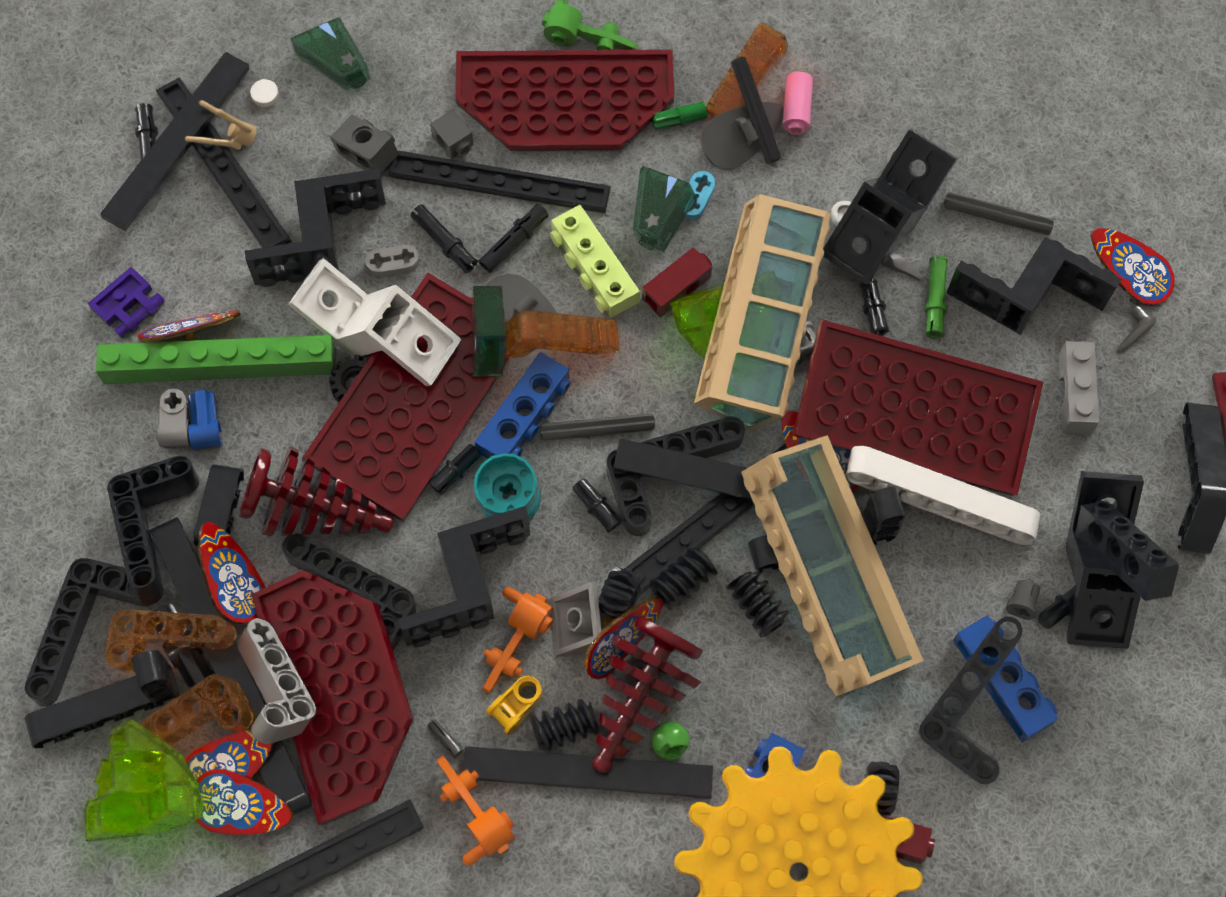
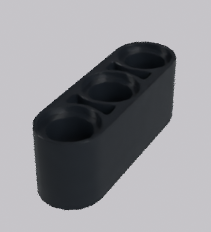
(219, 498)

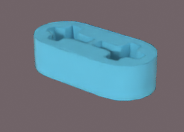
(702, 198)

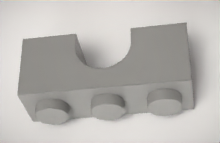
(1080, 401)

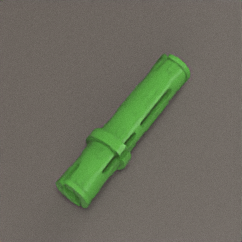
(936, 306)

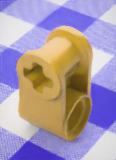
(514, 705)

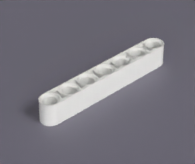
(944, 495)

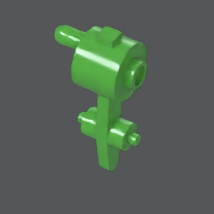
(564, 26)

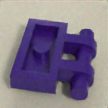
(120, 297)

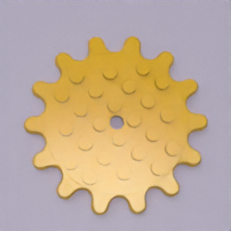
(798, 819)

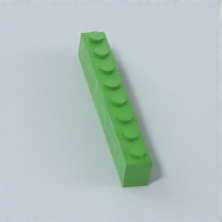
(215, 359)

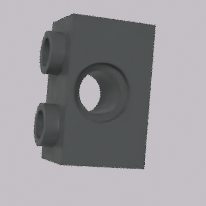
(364, 144)

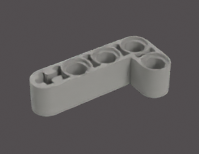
(287, 699)

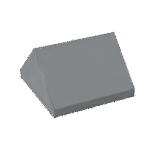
(575, 619)

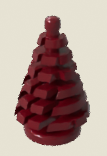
(299, 496)
(655, 662)

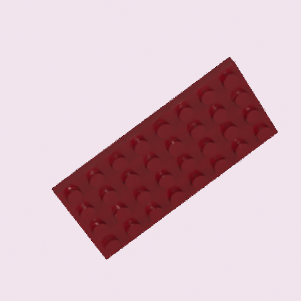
(918, 406)
(391, 426)

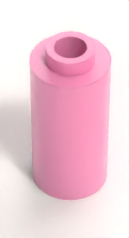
(797, 102)

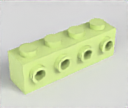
(594, 261)

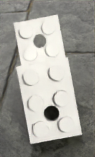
(375, 322)

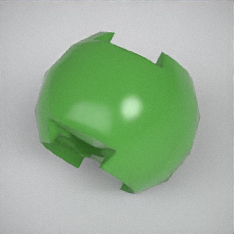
(670, 740)

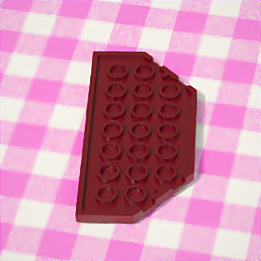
(564, 95)
(355, 686)

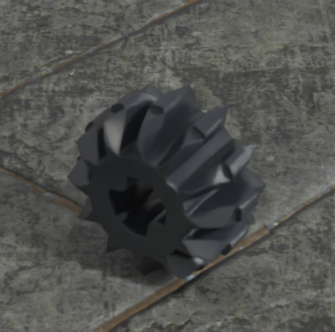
(619, 592)
(890, 776)

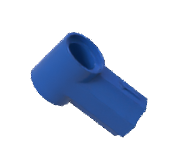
(204, 422)

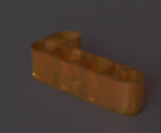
(761, 51)
(560, 333)
(171, 634)
(209, 706)

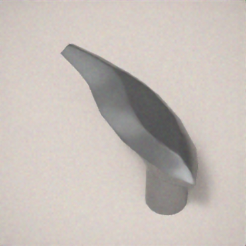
(901, 265)
(1144, 325)

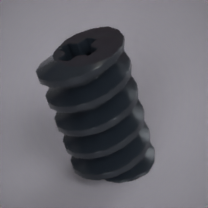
(682, 576)
(758, 602)
(564, 724)

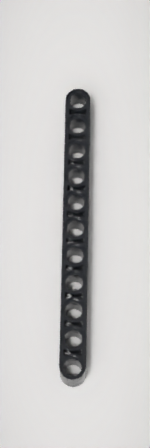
(228, 662)

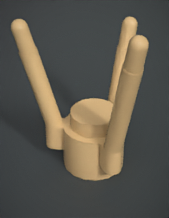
(239, 131)

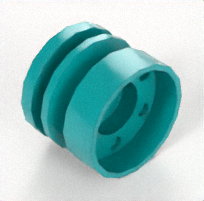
(500, 476)

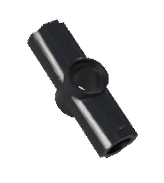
(186, 659)

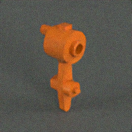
(529, 619)
(488, 827)

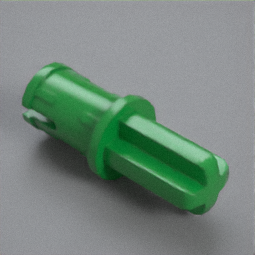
(680, 115)

